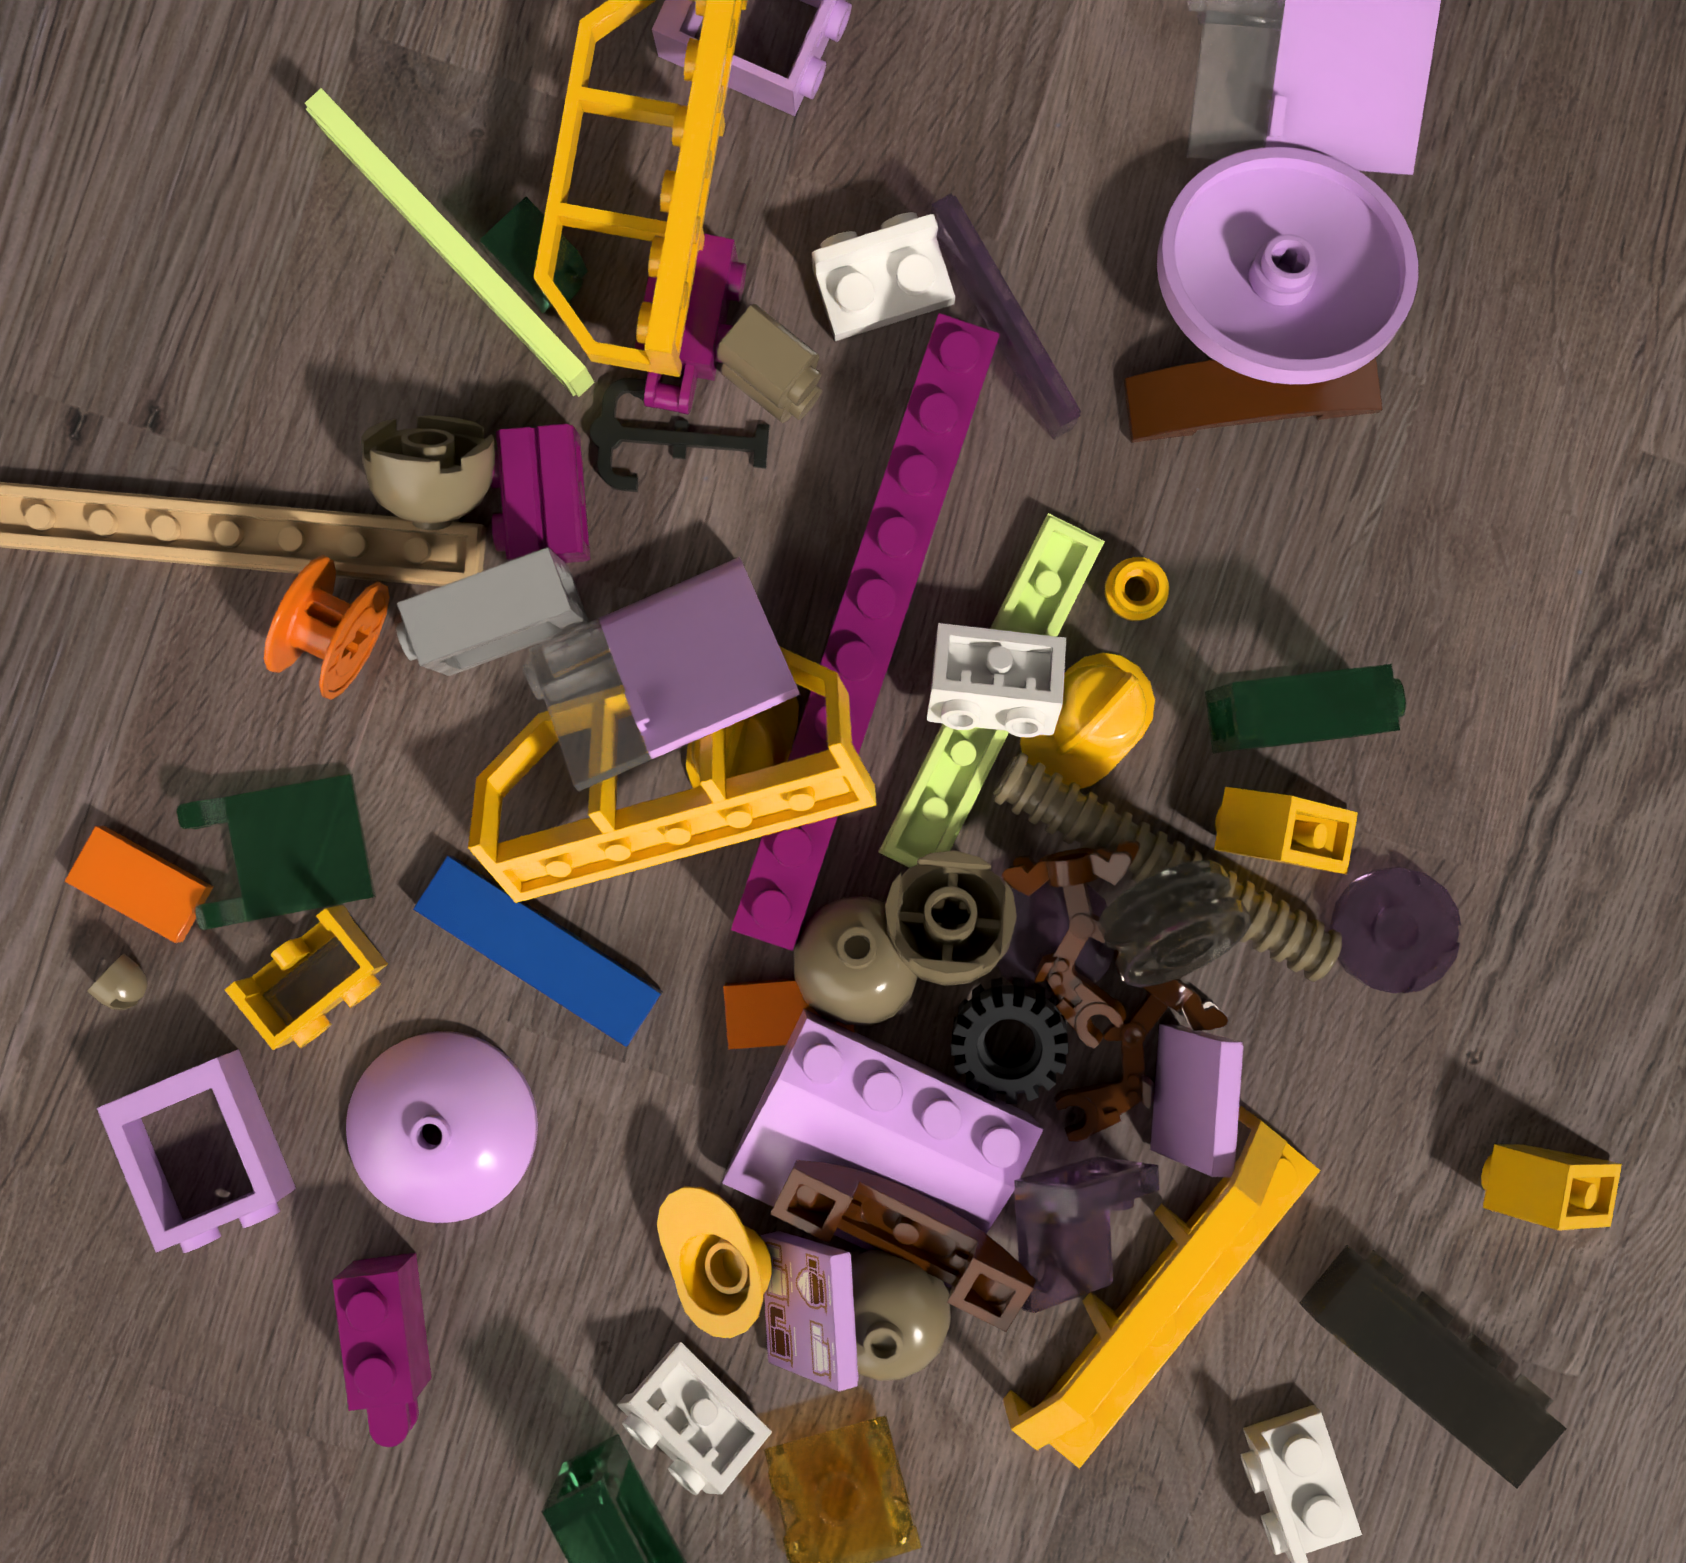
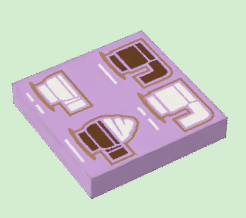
(811, 1311)

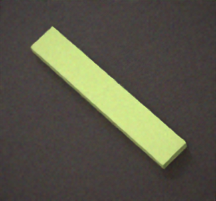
(449, 243)
(963, 758)

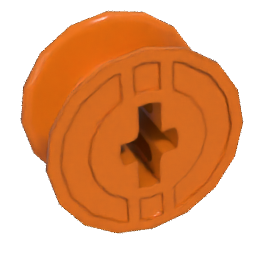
(326, 626)

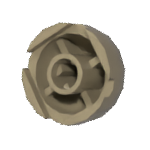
(429, 470)
(956, 914)
(850, 964)
(897, 1315)

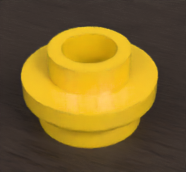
(1154, 580)

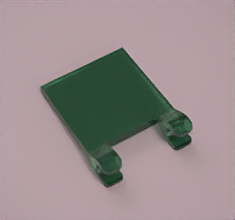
(290, 848)

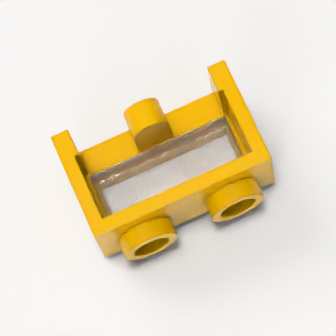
(309, 979)

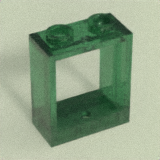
(1305, 708)
(606, 1511)

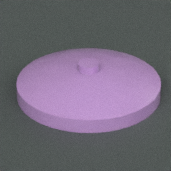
(1287, 265)

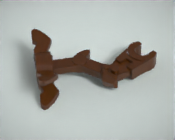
(1072, 869)
(1109, 1100)

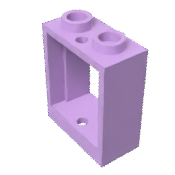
(679, 22)
(249, 1131)

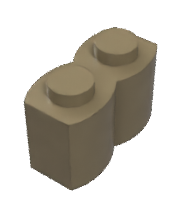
(770, 365)

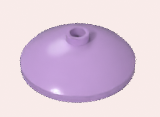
(473, 1099)

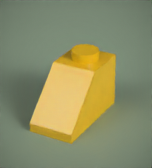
(1285, 829)
(1550, 1187)

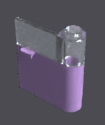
(1314, 78)
(659, 674)

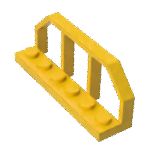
(682, 191)
(672, 825)
(1167, 1299)

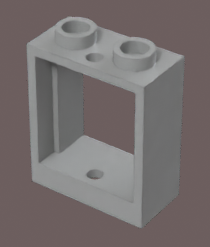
(491, 613)

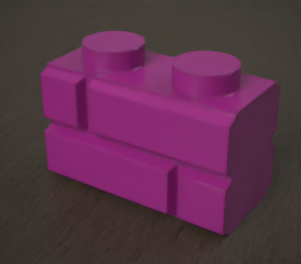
(540, 493)

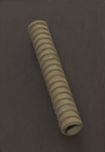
(1097, 825)

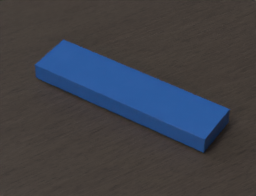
(538, 950)

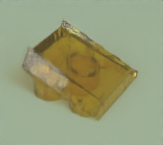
(842, 1496)

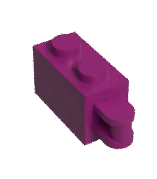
(715, 283)
(383, 1342)

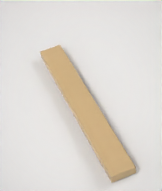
(235, 534)

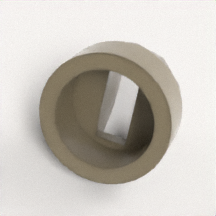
(120, 984)

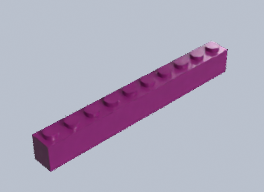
(874, 605)

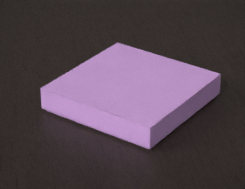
(1197, 1099)

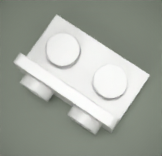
(882, 275)
(997, 680)
(693, 1422)
(1302, 1483)

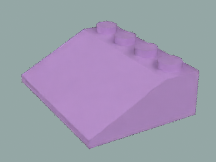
(884, 1115)

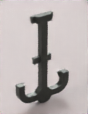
(609, 434)

